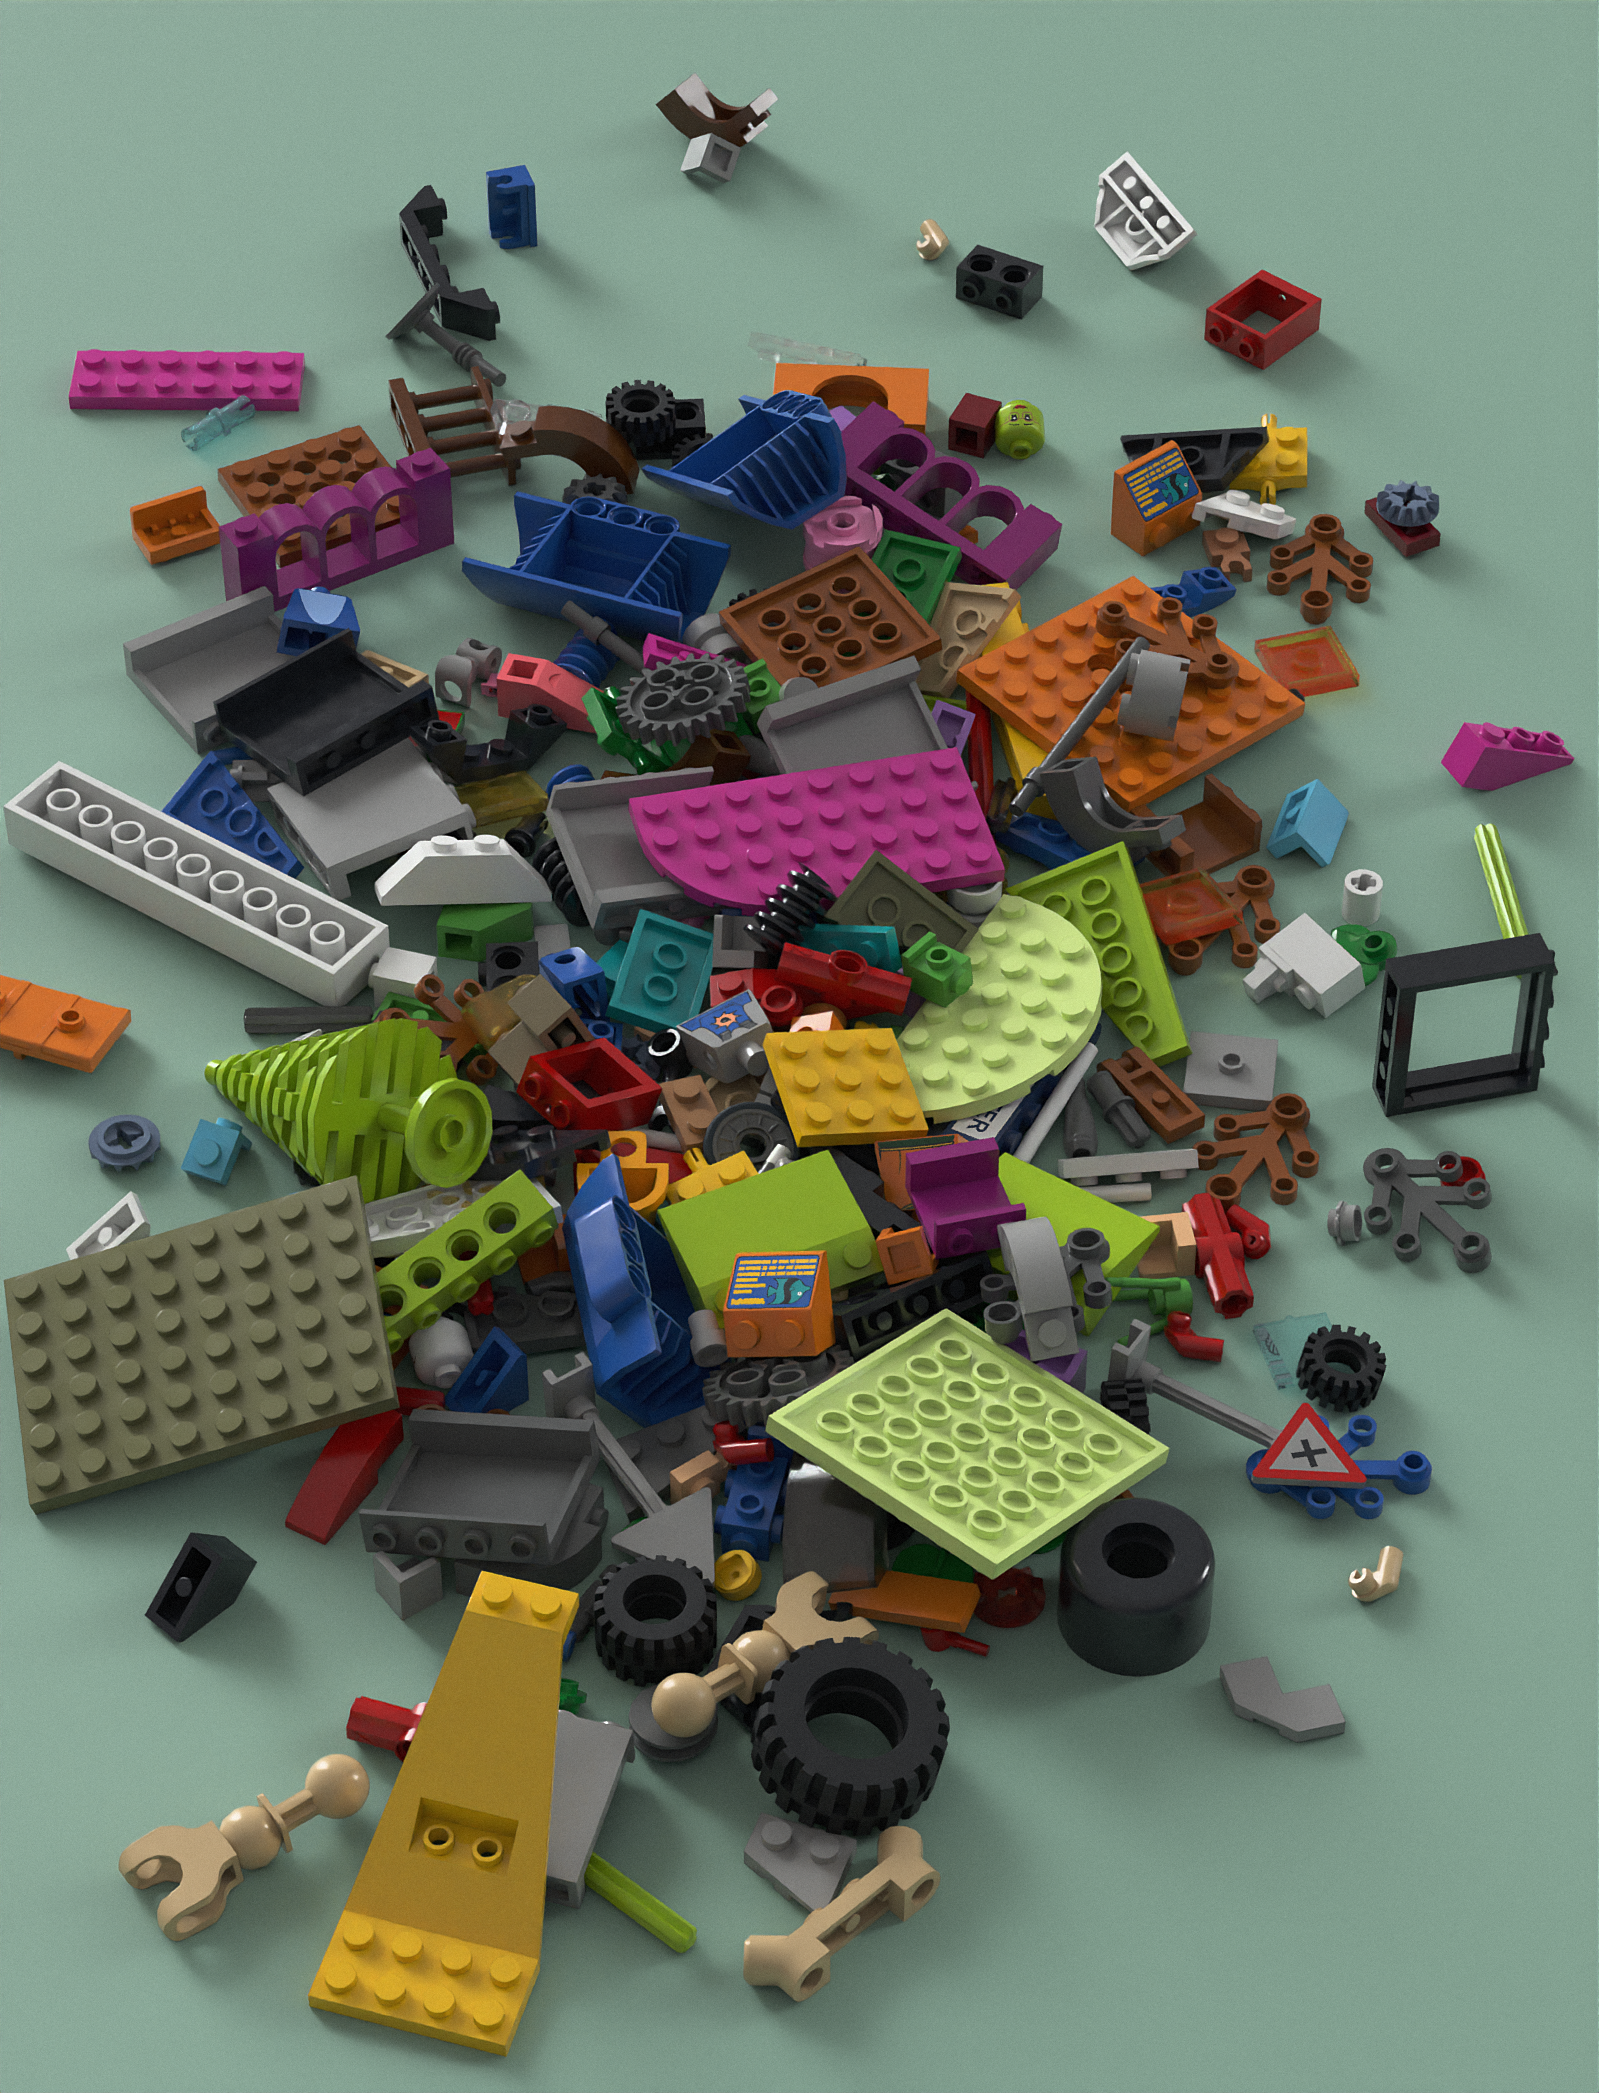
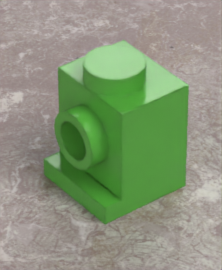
(763, 692)
(937, 970)

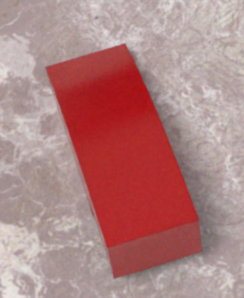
(344, 1475)

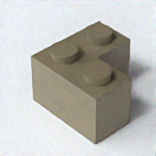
(544, 1026)

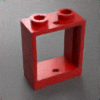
(1264, 293)
(625, 1089)

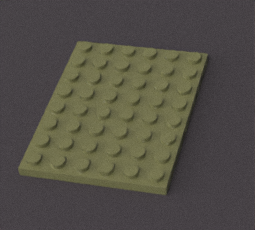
(198, 1345)

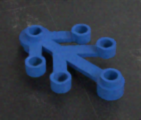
(1408, 1473)

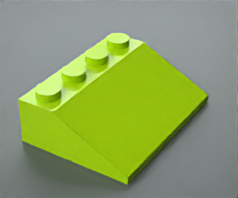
(778, 1210)
(1070, 1210)

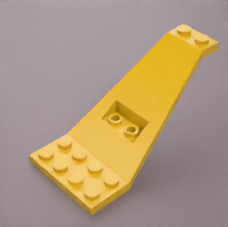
(437, 1930)

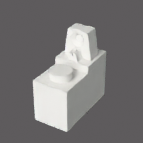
(1308, 964)

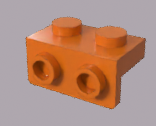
(174, 525)

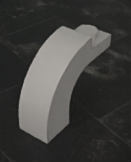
(1042, 1286)

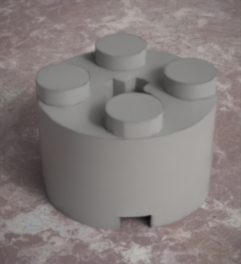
(1155, 695)

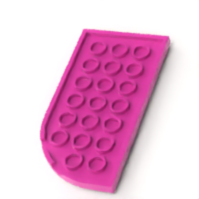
(746, 835)

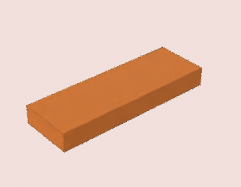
(914, 1601)

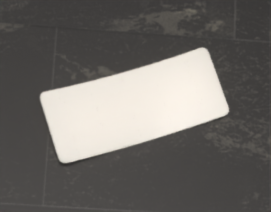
(552, 939)

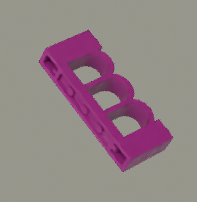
(424, 527)
(1011, 557)

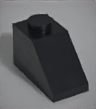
(199, 1585)

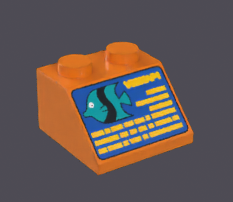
(1154, 499)
(779, 1305)

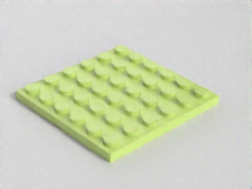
(967, 1442)

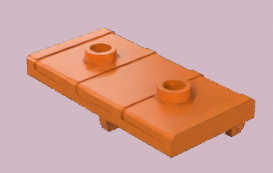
(57, 1025)

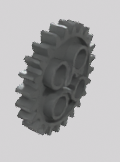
(683, 699)
(762, 1385)

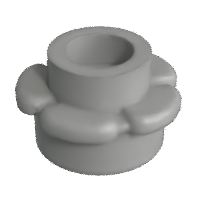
(1345, 1222)

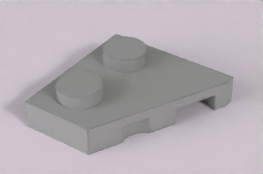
(800, 1860)

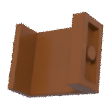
(1216, 832)

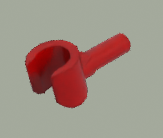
(940, 1640)

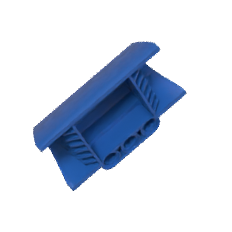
(769, 465)
(609, 563)
(631, 1303)

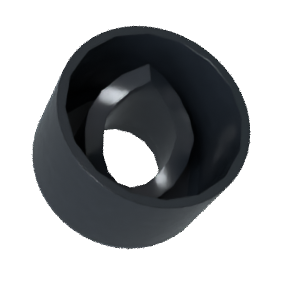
(1135, 1587)

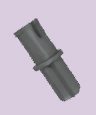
(1118, 1109)

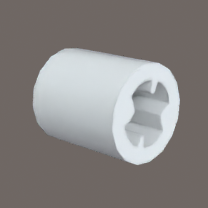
(1362, 897)

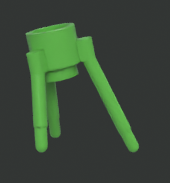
(1162, 1295)

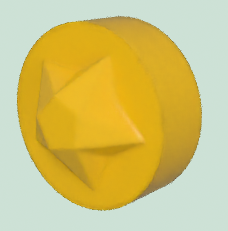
(737, 1575)

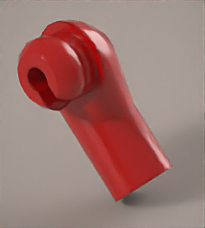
(1254, 1231)
(1187, 1342)
(737, 1449)

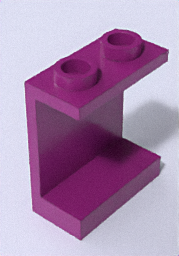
(960, 1196)

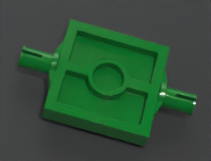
(614, 741)

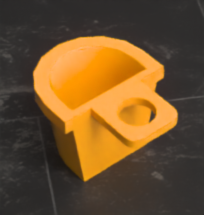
(644, 1182)

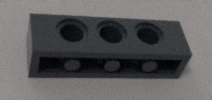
(889, 1311)

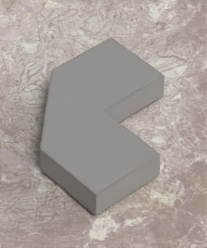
(1297, 1714)

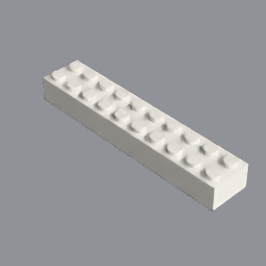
(196, 885)

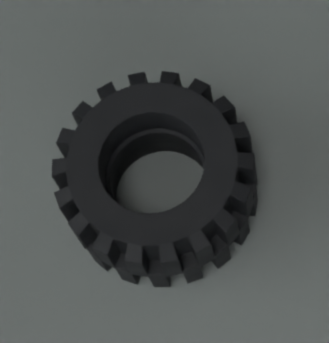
(655, 1591)

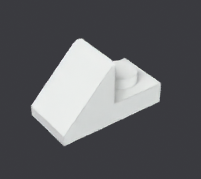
(119, 1226)

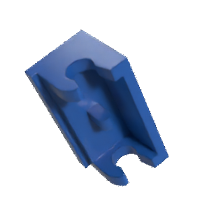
(512, 207)

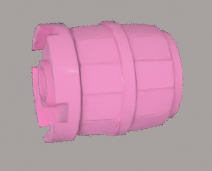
(841, 529)

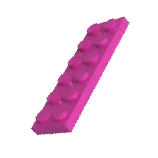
(186, 380)

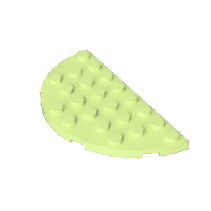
(1020, 1019)

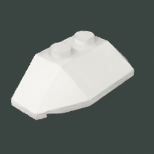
(1138, 216)
(461, 874)

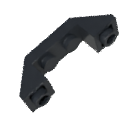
(527, 738)

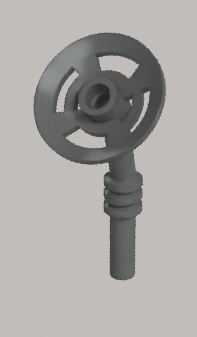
(462, 353)

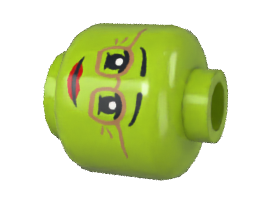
(1019, 428)

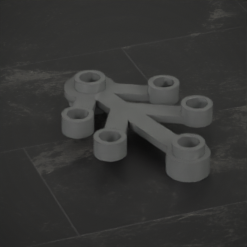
(1426, 1202)
(1084, 1250)

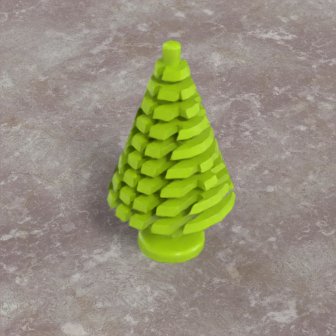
(364, 1106)

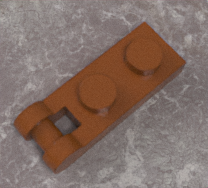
(1154, 1094)

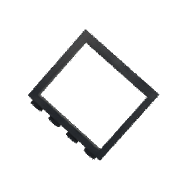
(1473, 1080)

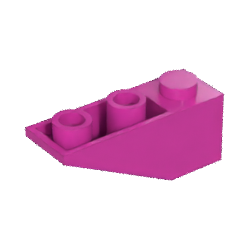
(1498, 756)

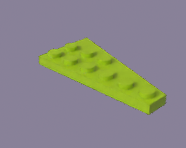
(1108, 908)

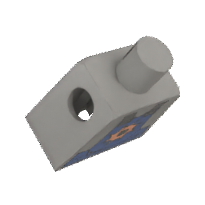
(728, 1038)

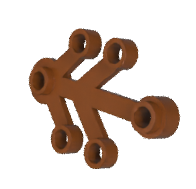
(1324, 534)
(1212, 666)
(1250, 886)
(454, 1029)
(1283, 1116)

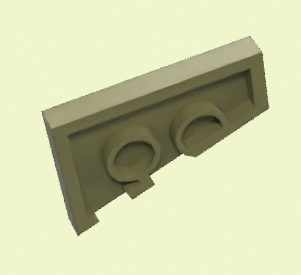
(890, 897)

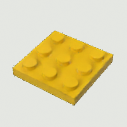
(844, 1086)

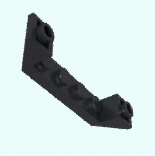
(465, 311)

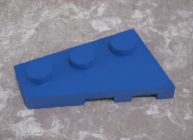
(1043, 841)

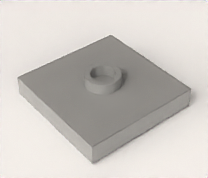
(1231, 1071)

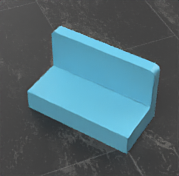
(1311, 820)

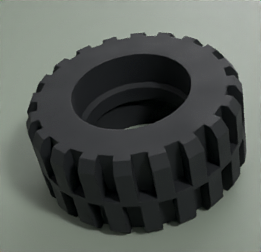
(860, 1683)

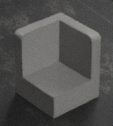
(711, 156)
(734, 947)
(409, 1585)

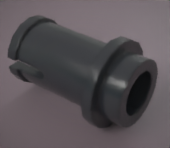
(526, 833)

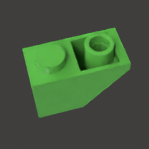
(468, 927)

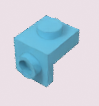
(215, 1150)

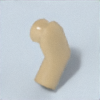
(935, 241)
(1380, 1582)

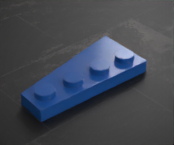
(222, 809)

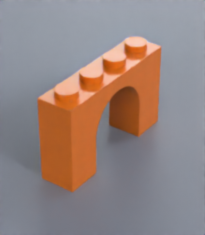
(893, 388)

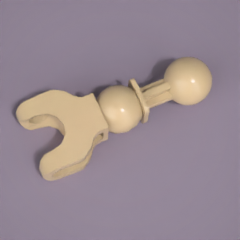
(687, 1703)
(211, 1859)

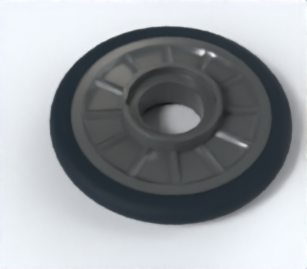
(745, 1122)

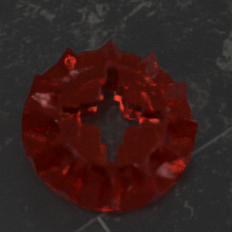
(1011, 1610)

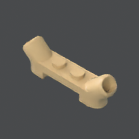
(802, 1960)

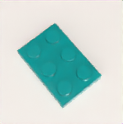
(662, 973)

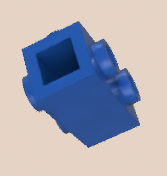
(754, 1508)

